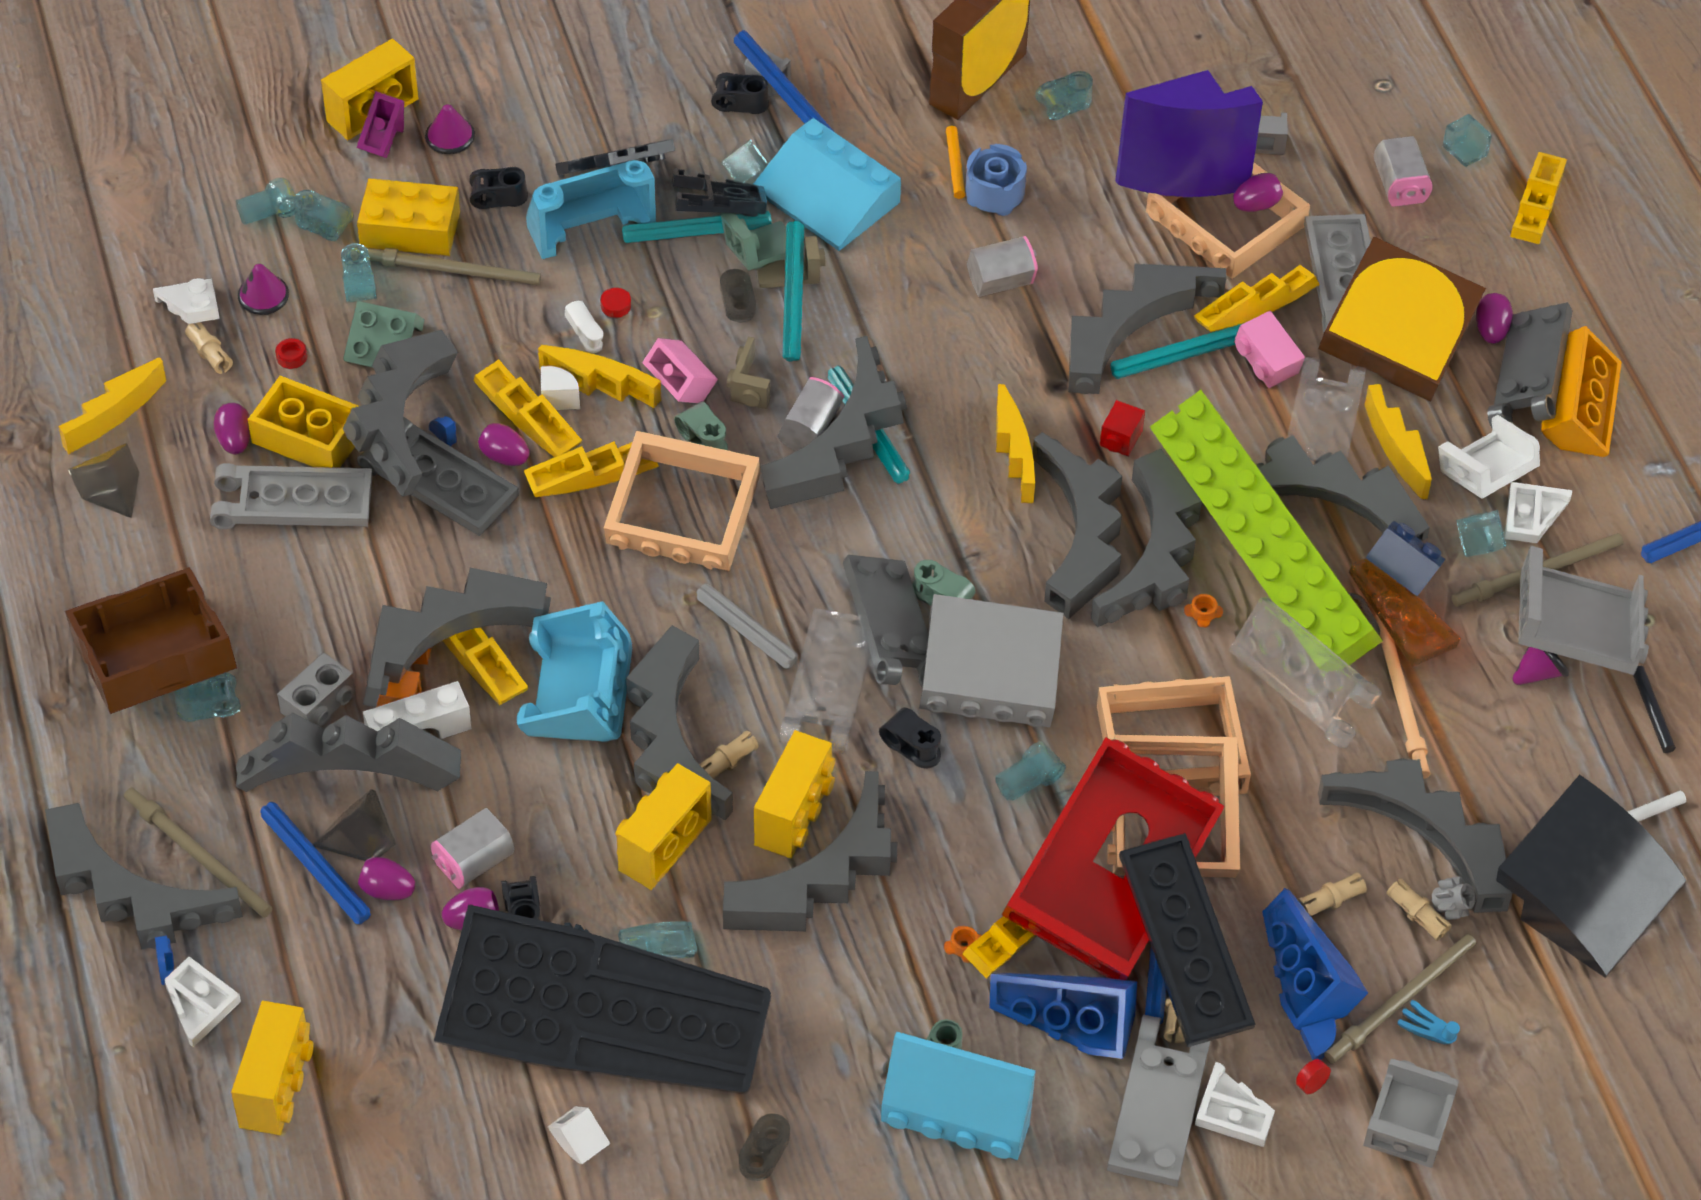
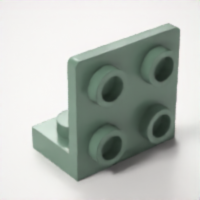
(756, 246)
(377, 326)

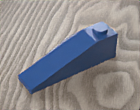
(1311, 970)
(1081, 1010)

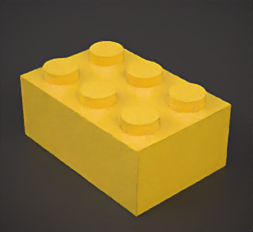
(352, 87)
(409, 216)
(302, 424)
(793, 794)
(663, 825)
(272, 1068)

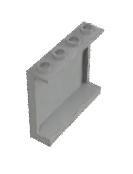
(1582, 616)
(992, 661)

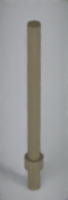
(392, 258)
(1485, 589)
(153, 814)
(1356, 1035)

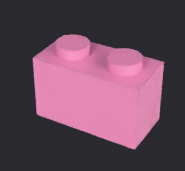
(1269, 349)
(680, 371)

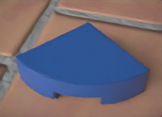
(444, 430)
(164, 957)
(1319, 1037)

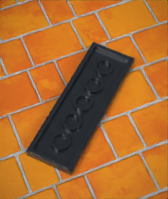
(1186, 940)

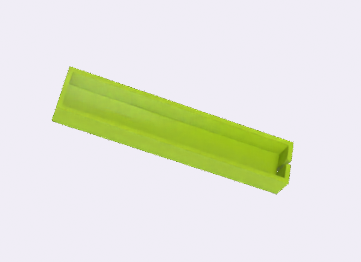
(1263, 528)

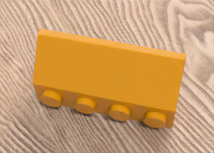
(1585, 396)

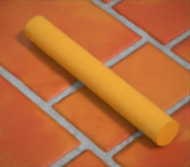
(955, 162)

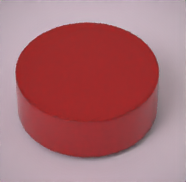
(615, 302)
(291, 353)
(1313, 1076)

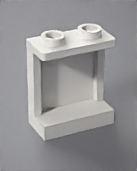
(1492, 459)

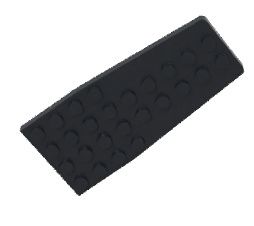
(598, 1006)

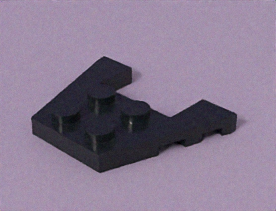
(644, 153)
(719, 196)

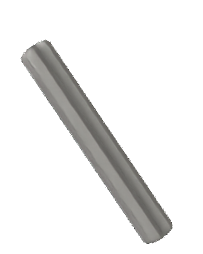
(747, 626)

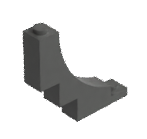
(1154, 293)
(486, 601)

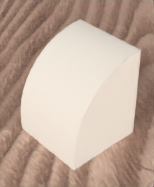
(560, 388)
(579, 1134)

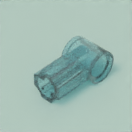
(275, 199)
(1036, 767)

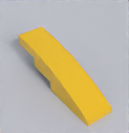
(1538, 198)
(1247, 302)
(602, 373)
(121, 399)
(527, 410)
(1014, 439)
(1400, 446)
(581, 470)
(487, 664)
(997, 946)

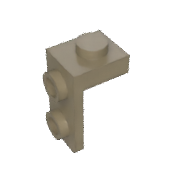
(774, 273)
(746, 388)

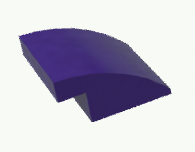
(1188, 137)

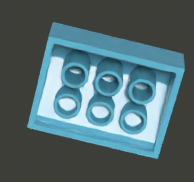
(829, 184)
(958, 1096)

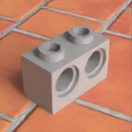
(314, 689)

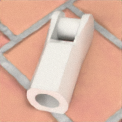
(584, 326)

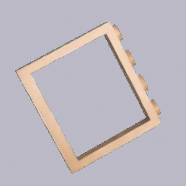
(1203, 243)
(693, 457)
(1176, 695)
(1229, 797)

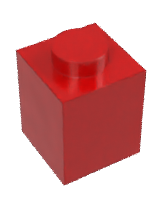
(1122, 428)

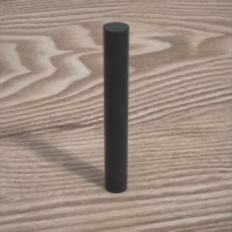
(1653, 710)

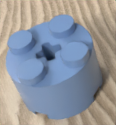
(995, 179)

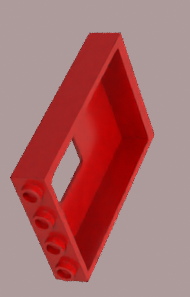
(1082, 903)

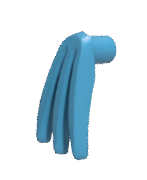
(1430, 1027)

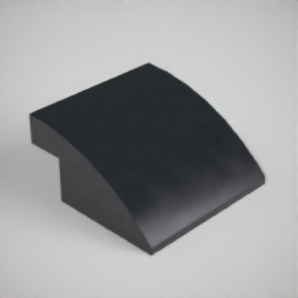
(1590, 877)

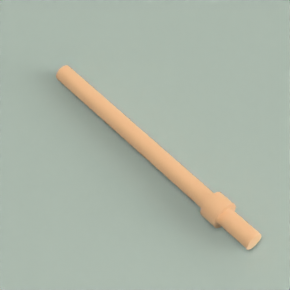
(1415, 744)

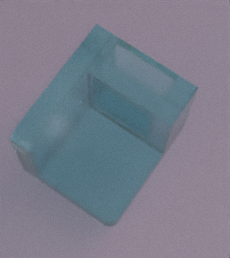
(1467, 140)
(744, 162)
(1481, 533)

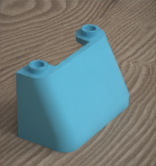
(588, 197)
(580, 676)

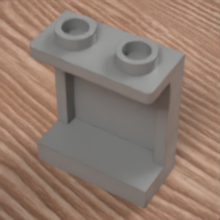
(1411, 1112)

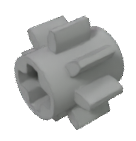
(1453, 898)

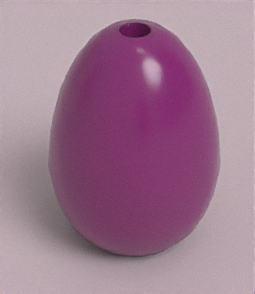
(1258, 193)
(1494, 317)
(232, 427)
(503, 445)
(385, 879)
(455, 909)

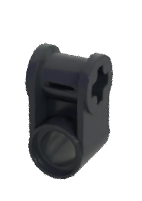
(743, 93)
(502, 187)
(912, 738)
(522, 898)

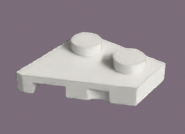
(190, 300)
(1533, 510)
(199, 999)
(1234, 1109)

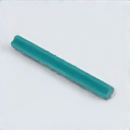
(686, 227)
(793, 291)
(1174, 352)
(884, 447)

